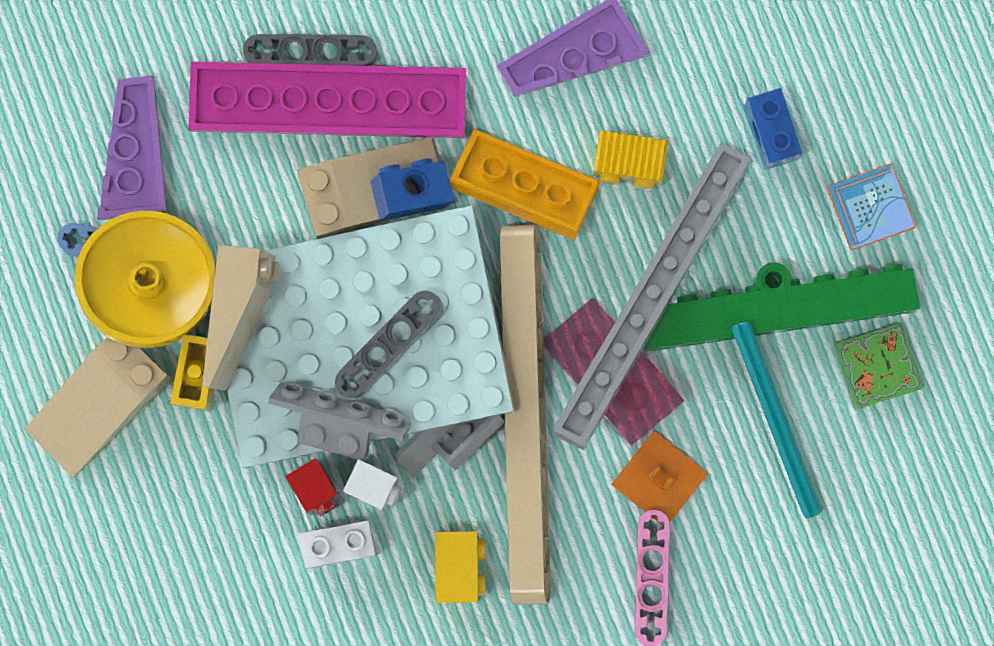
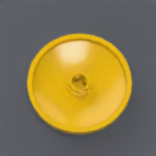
(145, 279)

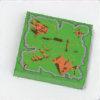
(878, 366)

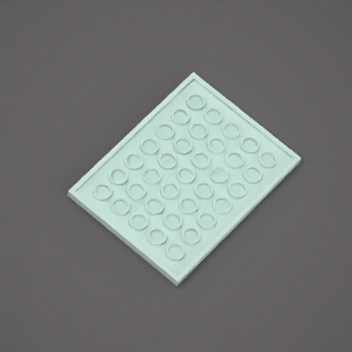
(339, 296)

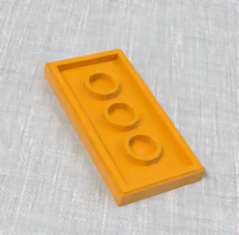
(524, 184)

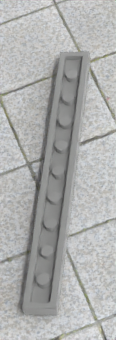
(651, 297)

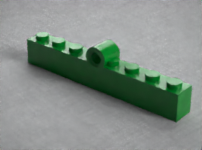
(787, 307)

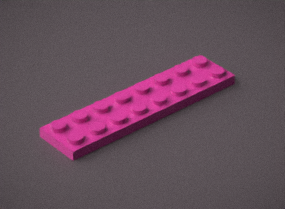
(327, 100)

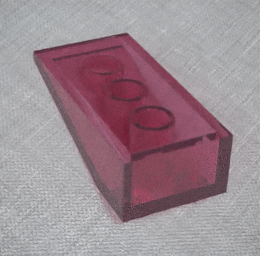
(645, 393)

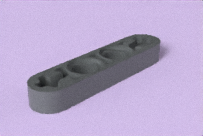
(310, 47)
(391, 347)

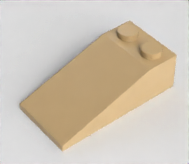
(341, 190)
(239, 296)
(96, 403)

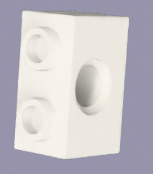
(373, 486)
(337, 544)

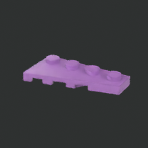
(579, 48)
(134, 153)

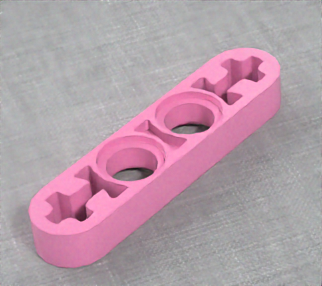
(656, 578)

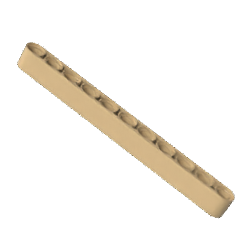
(527, 425)

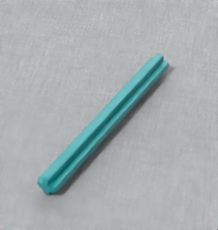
(776, 419)

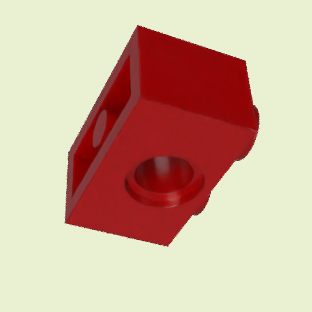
(314, 488)

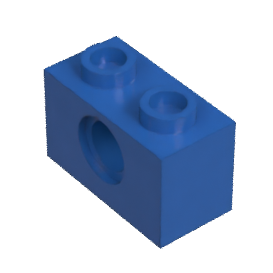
(772, 129)
(394, 199)

